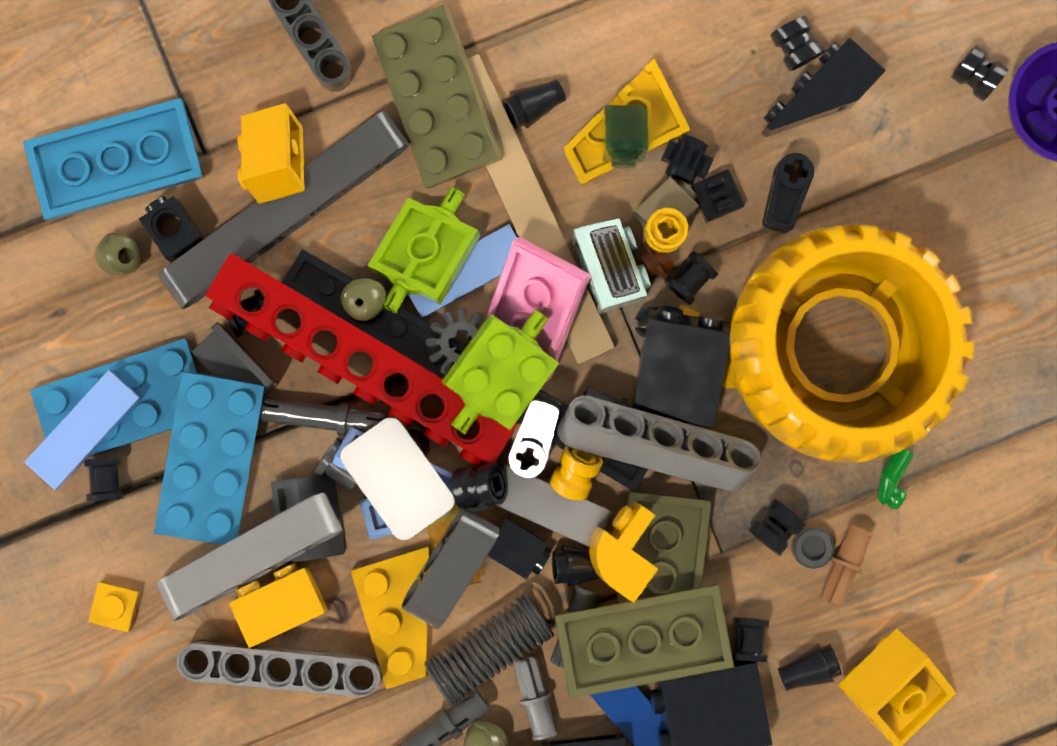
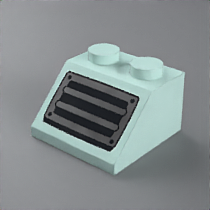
(607, 255)

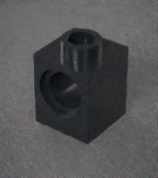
(184, 240)
(519, 550)

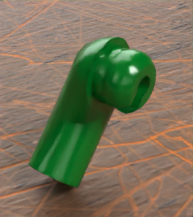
(891, 474)

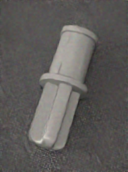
(535, 698)

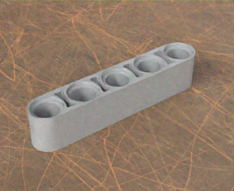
(658, 443)
(249, 556)
(260, 673)

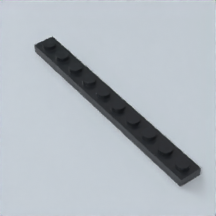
(408, 336)

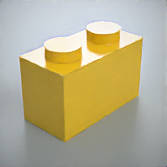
(271, 153)
(277, 606)

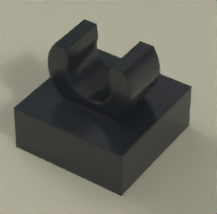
(717, 196)

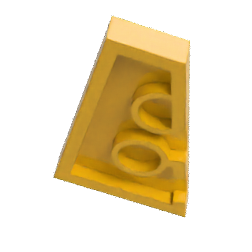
(663, 120)
(395, 634)

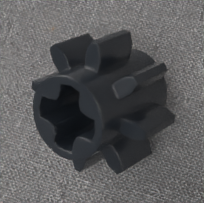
(687, 159)

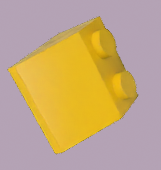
(897, 688)

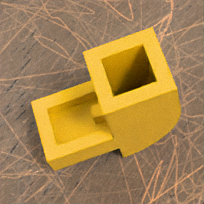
(613, 555)

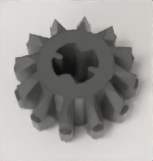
(451, 333)

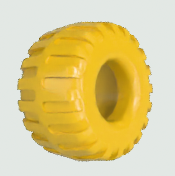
(921, 333)

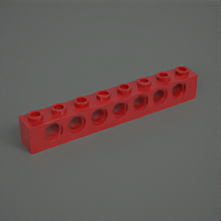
(239, 276)

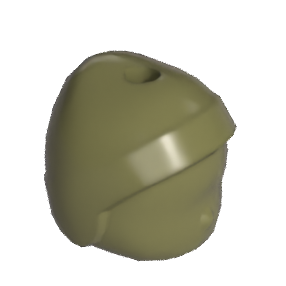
(118, 254)
(370, 292)
(485, 734)

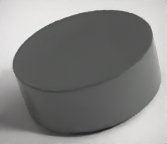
(812, 547)

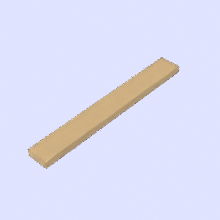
(532, 214)

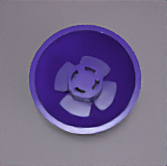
(1033, 101)

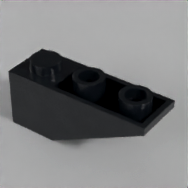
(834, 88)

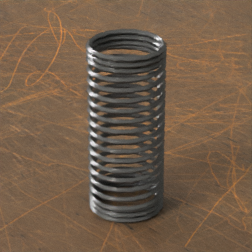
(443, 675)

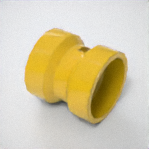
(663, 237)
(575, 474)

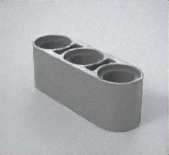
(541, 504)

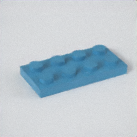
(113, 159)
(150, 374)
(209, 458)

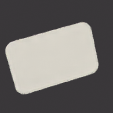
(397, 478)

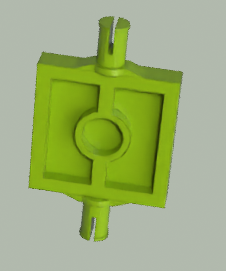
(424, 250)
(500, 372)

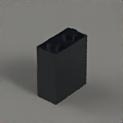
(682, 365)
(713, 708)

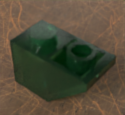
(624, 135)

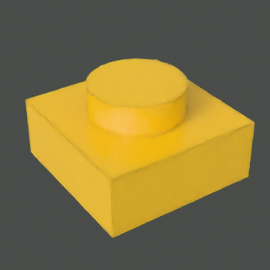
(114, 606)

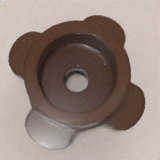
(656, 261)

